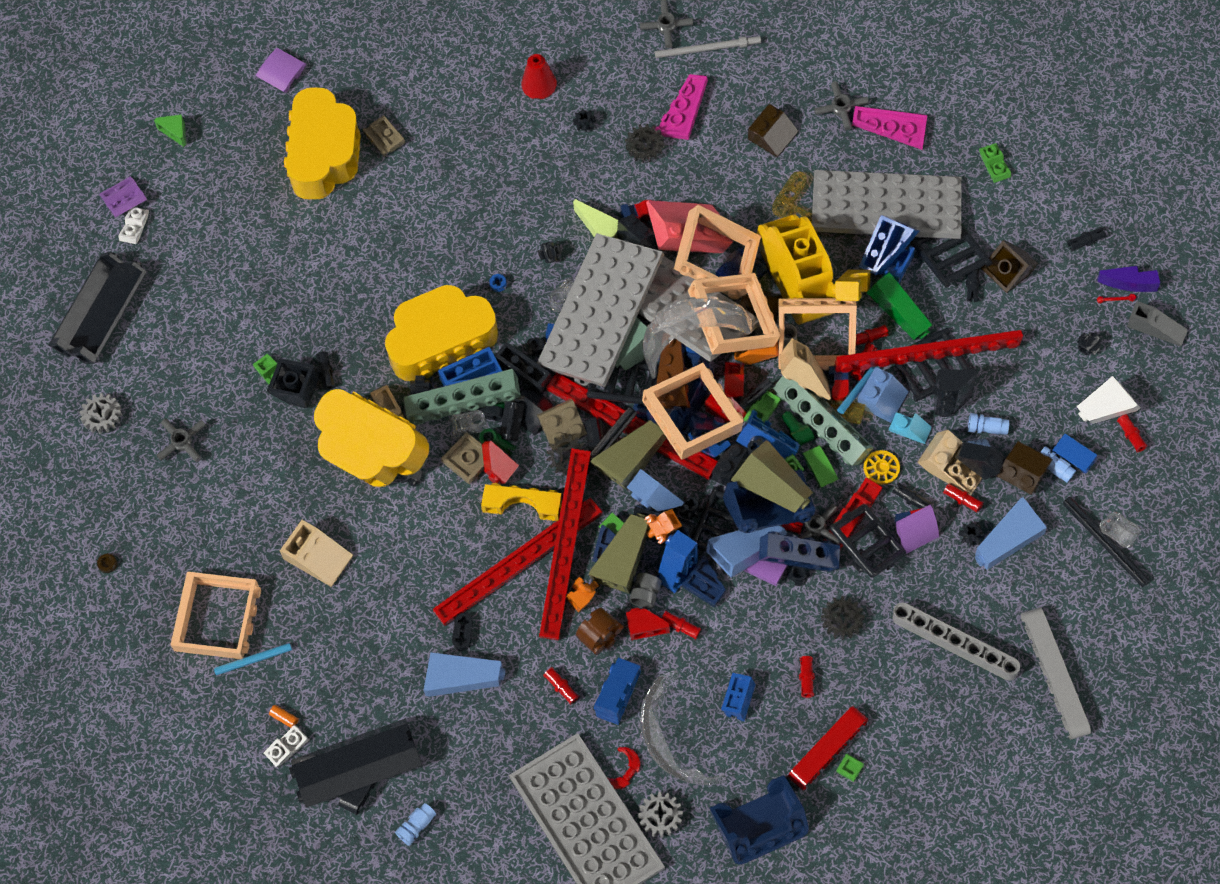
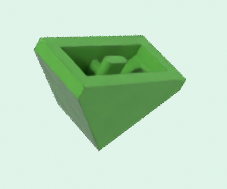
(172, 127)

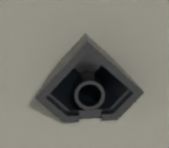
(981, 457)

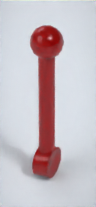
(1131, 297)

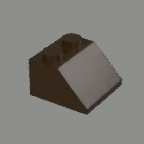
(772, 130)
(1025, 467)

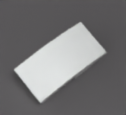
(134, 225)
(285, 747)

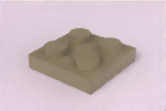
(562, 421)
(465, 458)

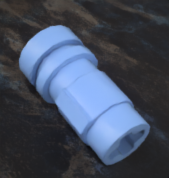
(987, 424)
(1059, 466)
(418, 821)

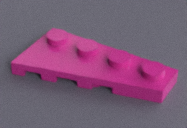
(684, 110)
(899, 126)

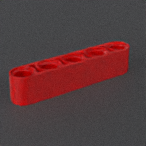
(827, 747)

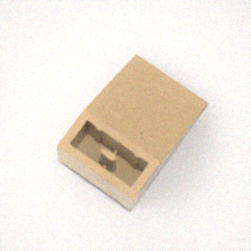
(801, 366)
(942, 462)
(315, 553)

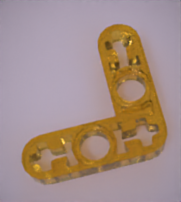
(788, 203)

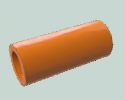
(283, 716)

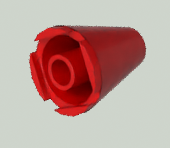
(538, 78)

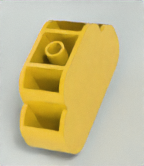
(321, 143)
(797, 261)
(439, 331)
(367, 438)

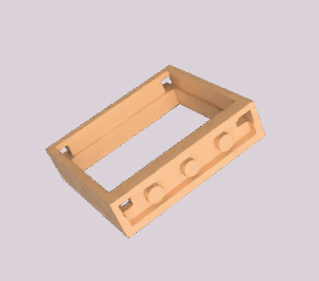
(724, 227)
(818, 305)
(715, 340)
(683, 448)
(185, 607)

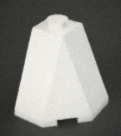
(1107, 403)

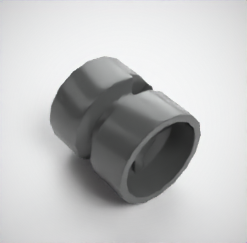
(645, 590)

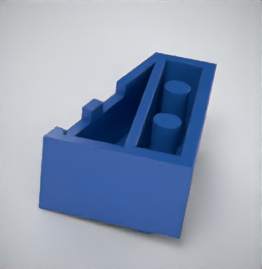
(886, 244)
(471, 367)
(756, 427)
(677, 560)
(617, 690)

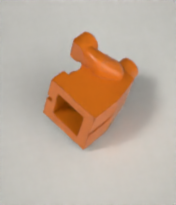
(662, 525)
(582, 594)

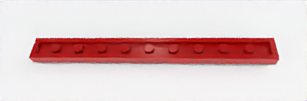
(928, 351)
(611, 413)
(564, 544)
(509, 567)

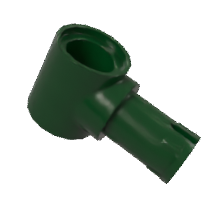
(798, 432)
(499, 441)

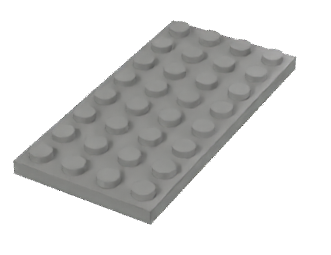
(857, 200)
(672, 286)
(600, 309)
(585, 817)

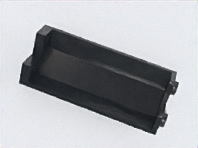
(97, 308)
(355, 763)

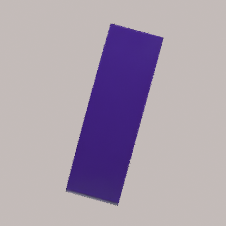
(1130, 279)

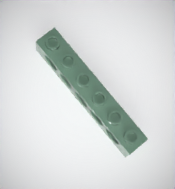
(452, 395)
(832, 419)

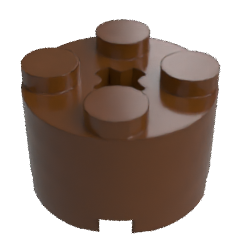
(599, 631)

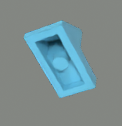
(912, 428)

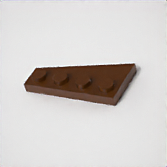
(670, 365)

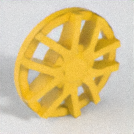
(881, 467)

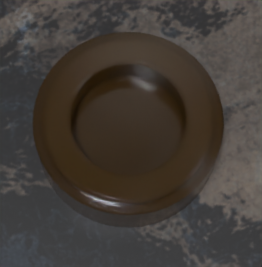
(107, 563)

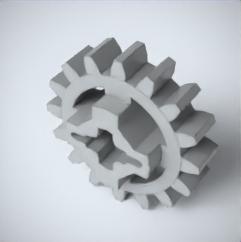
(110, 413)
(668, 814)

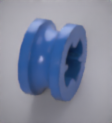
(498, 288)

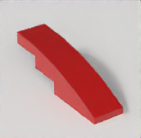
(866, 495)

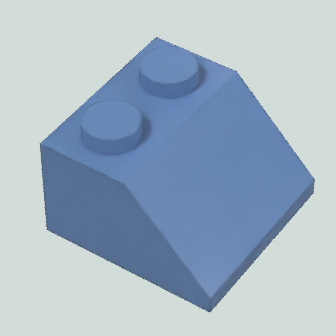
(882, 394)
(652, 493)

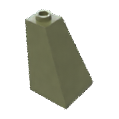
(630, 454)
(773, 478)
(621, 558)

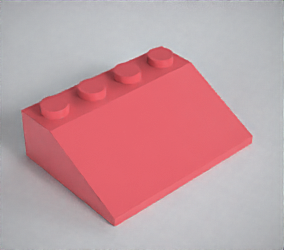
(669, 224)

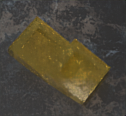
(852, 414)

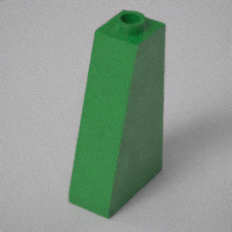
(899, 306)

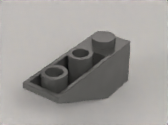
(1157, 324)

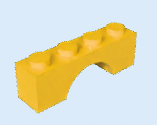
(851, 285)
(498, 498)

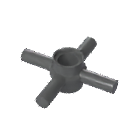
(666, 23)
(841, 99)
(185, 445)
(821, 531)

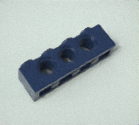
(771, 552)

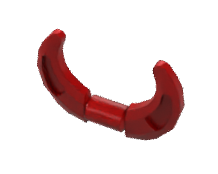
(634, 766)

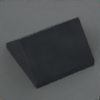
(534, 404)

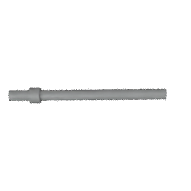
(742, 42)

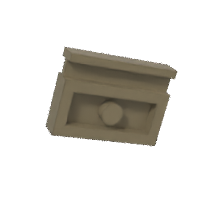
(384, 136)

